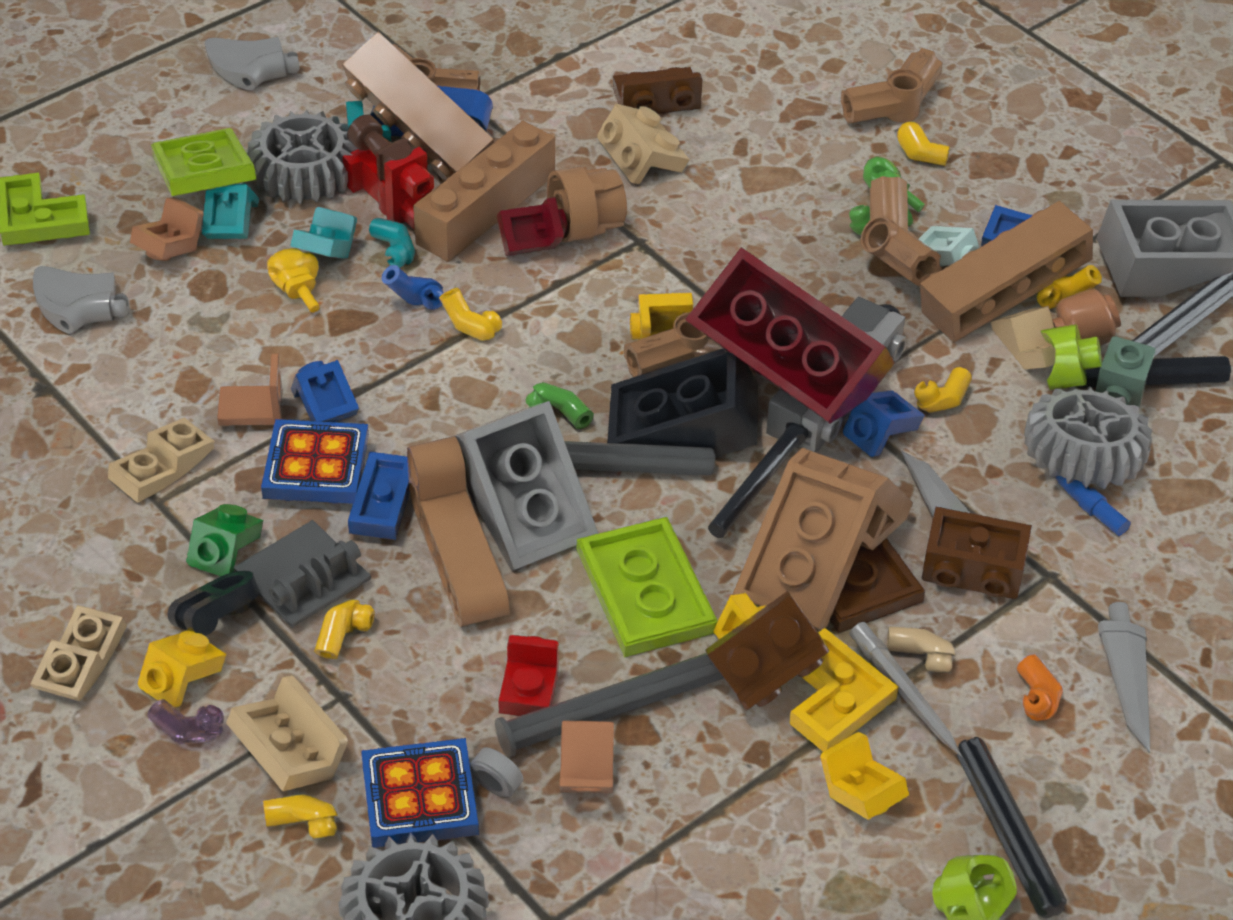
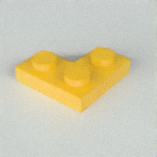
(846, 696)

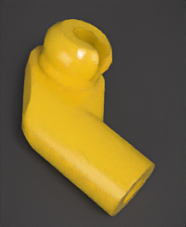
(1069, 285)
(467, 321)
(934, 399)
(340, 621)

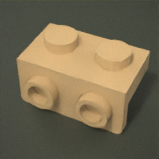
(640, 141)
(290, 736)

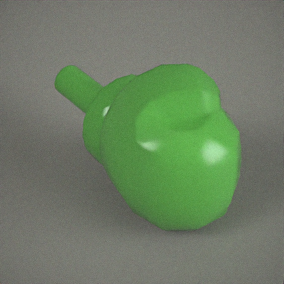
(879, 167)

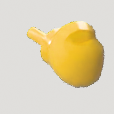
(295, 274)

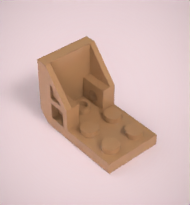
(815, 532)

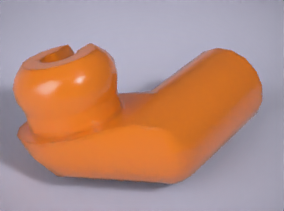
(1044, 689)

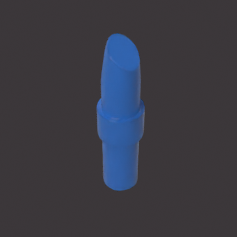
(1095, 504)

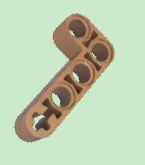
(454, 532)

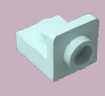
(950, 242)

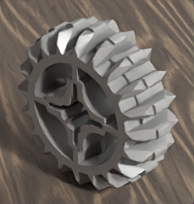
(300, 156)
(1088, 437)
(396, 878)

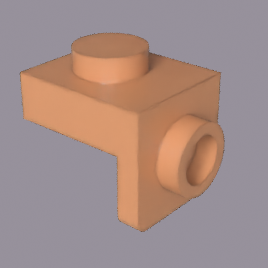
(173, 234)

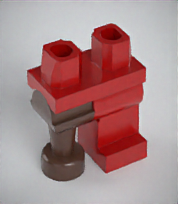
(387, 170)

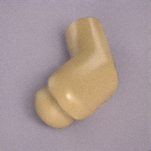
(922, 641)

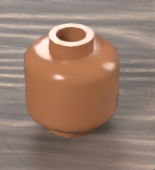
(1091, 312)

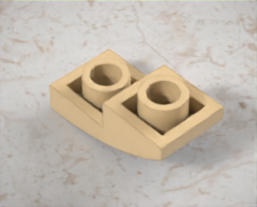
(168, 457)
(81, 655)

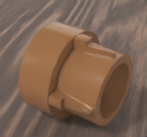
(590, 199)

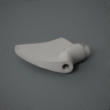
(250, 62)
(77, 299)

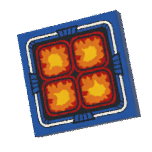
(315, 461)
(419, 792)

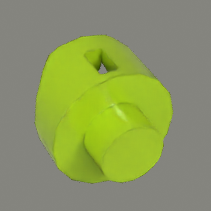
(1071, 356)
(965, 893)

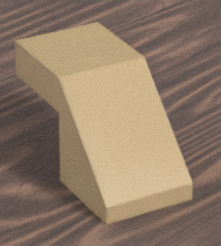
(1023, 336)

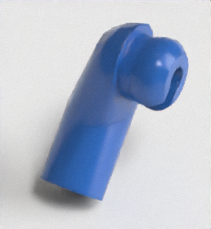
(413, 289)

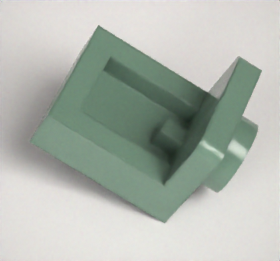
(1125, 370)

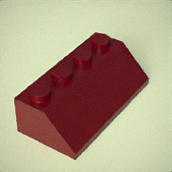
(790, 337)

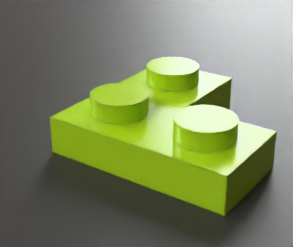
(30, 218)

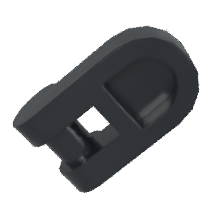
(205, 605)

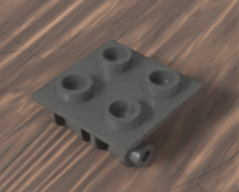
(305, 572)

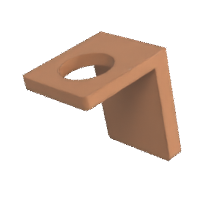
(252, 403)
(587, 757)

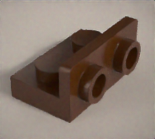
(660, 90)
(976, 553)
(768, 651)

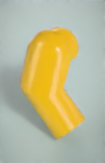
(918, 147)
(299, 809)

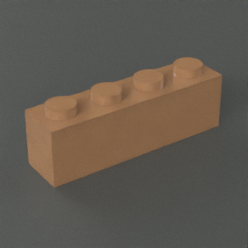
(414, 105)
(474, 195)
(1006, 271)

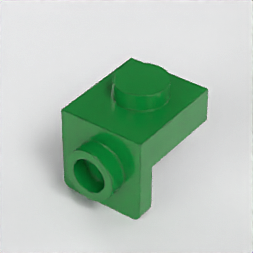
(219, 537)

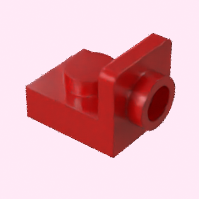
(529, 675)

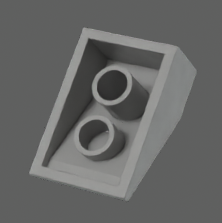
(1166, 244)
(526, 485)

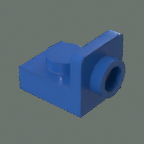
(324, 392)
(878, 418)

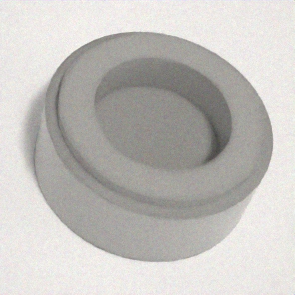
(496, 772)

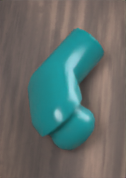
(395, 233)

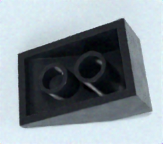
(688, 404)

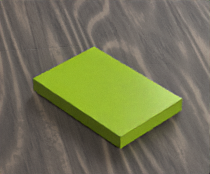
(202, 161)
(646, 586)

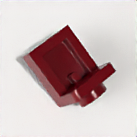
(532, 227)

